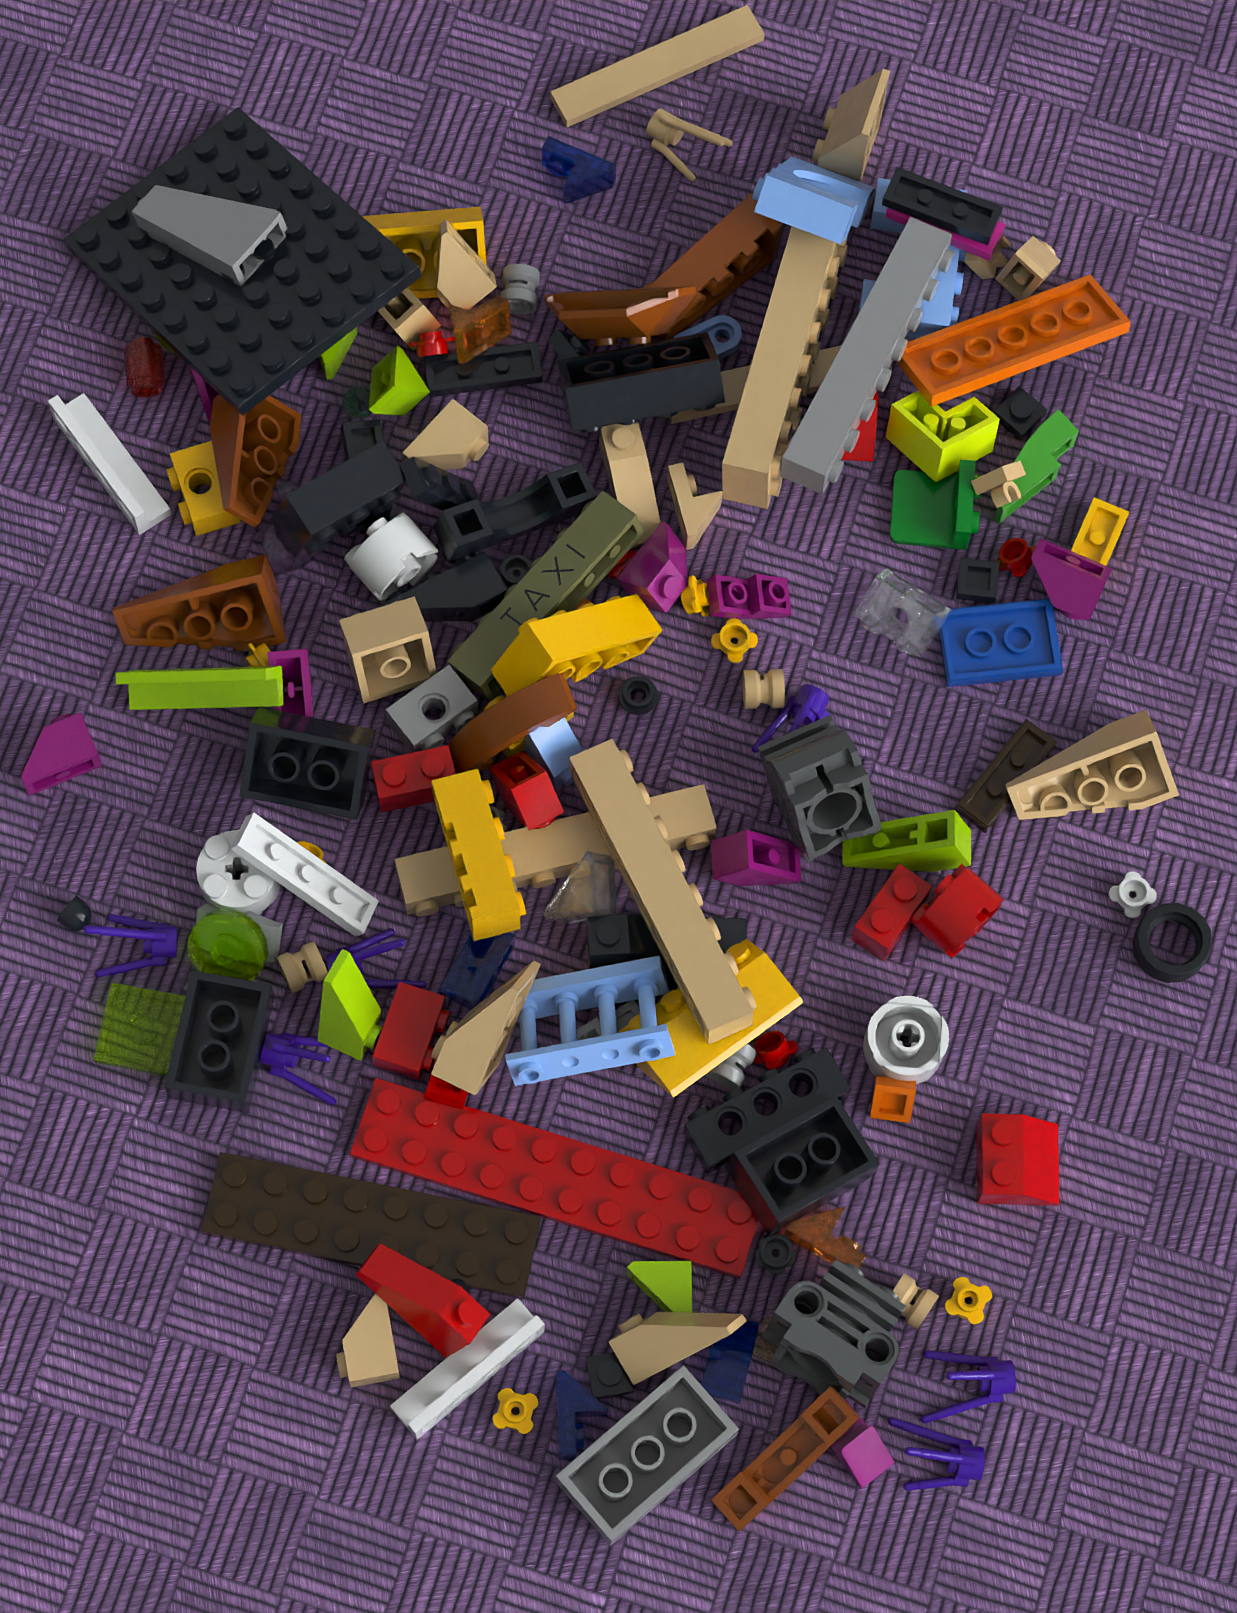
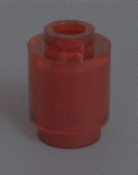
(144, 367)

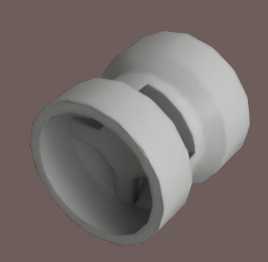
(520, 287)
(730, 1071)

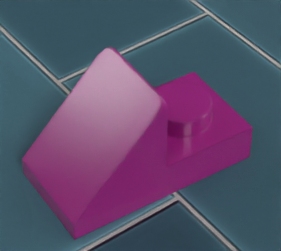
(862, 1452)

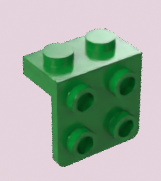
(934, 511)

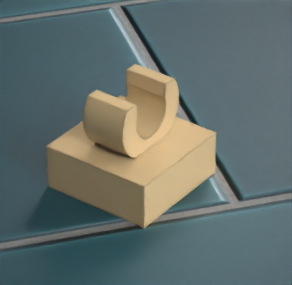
(984, 268)
(1001, 483)

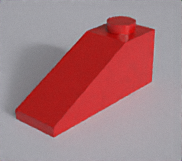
(424, 1299)

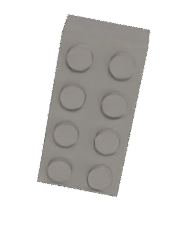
(646, 1455)

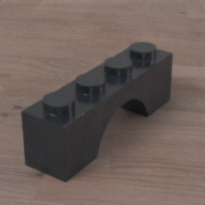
(486, 524)

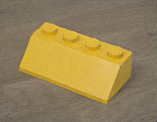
(418, 238)
(693, 1055)

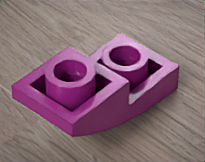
(749, 598)

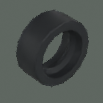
(1188, 917)

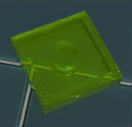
(139, 1029)

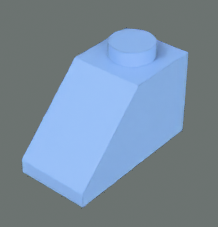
(552, 750)

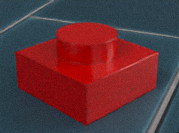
(444, 1092)

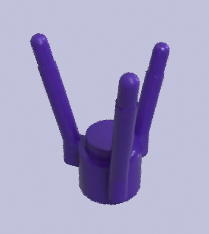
(805, 709)
(158, 939)
(358, 954)
(284, 1052)
(991, 1376)
(962, 1460)

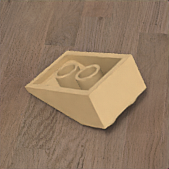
(853, 127)
(477, 1043)

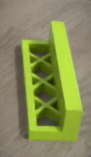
(203, 687)

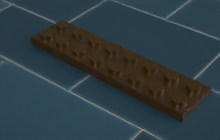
(349, 1217)

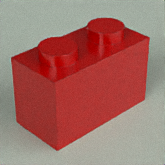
(407, 778)
(526, 790)
(891, 912)
(410, 1031)

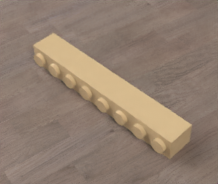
(552, 851)
(662, 892)

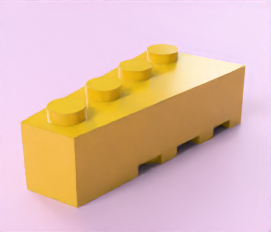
(577, 642)
(477, 854)

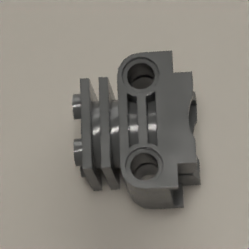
(820, 787)
(836, 1333)

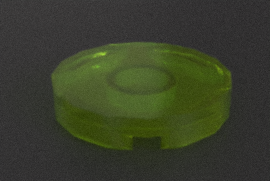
(228, 945)

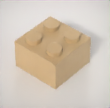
(388, 649)

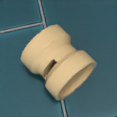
(763, 688)
(294, 971)
(924, 1300)

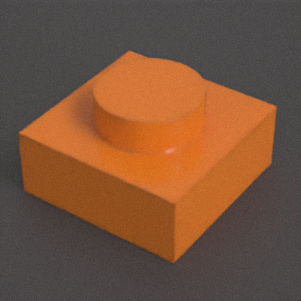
(892, 1099)

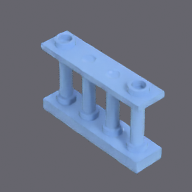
(586, 990)

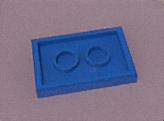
(1000, 643)

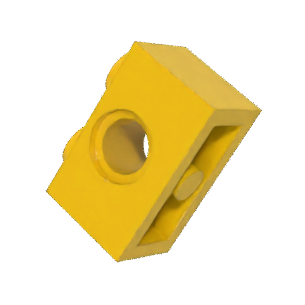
(193, 468)

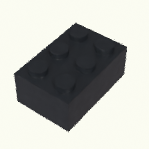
(339, 501)
(307, 763)
(219, 1041)
(802, 1165)

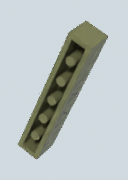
(553, 584)

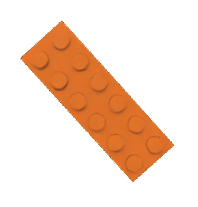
(1012, 340)

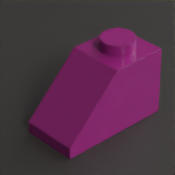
(657, 570)
(1070, 579)
(60, 754)
(755, 860)

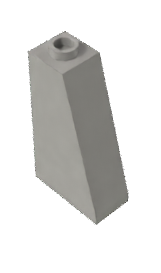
(209, 228)

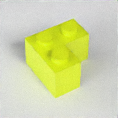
(939, 437)

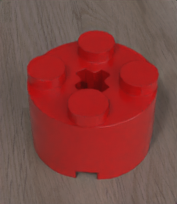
(957, 910)

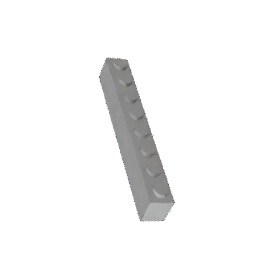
(866, 355)

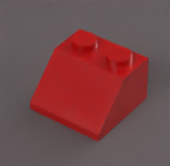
(1017, 1160)

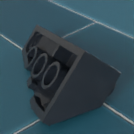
(628, 938)

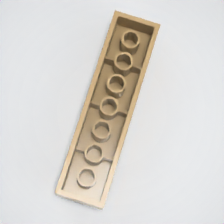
(781, 367)

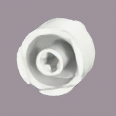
(392, 556)
(215, 872)
(925, 1032)

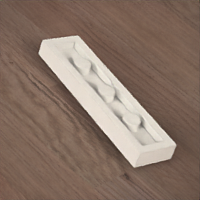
(304, 874)

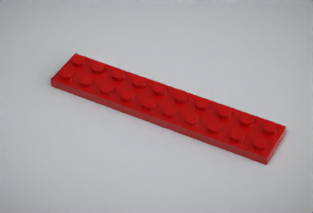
(556, 1178)

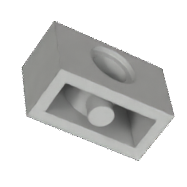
(440, 691)

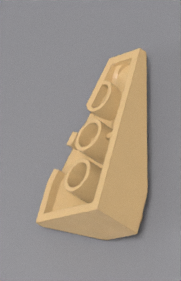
(1104, 770)

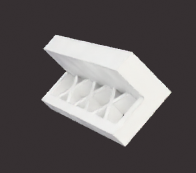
(110, 462)
(467, 1368)

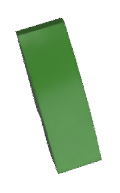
(1040, 460)

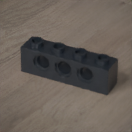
(716, 1148)

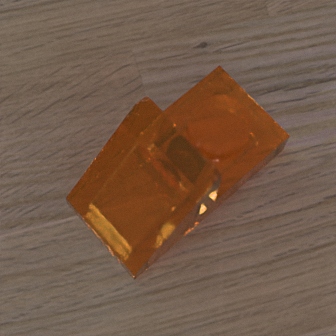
(479, 328)
(815, 1236)

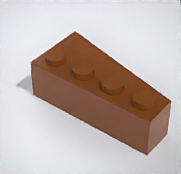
(722, 261)

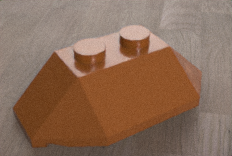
(620, 312)

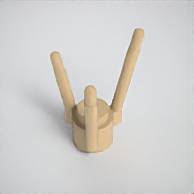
(669, 130)

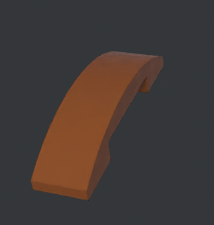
(511, 720)
(785, 1459)

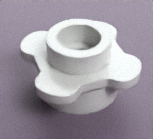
(1133, 883)

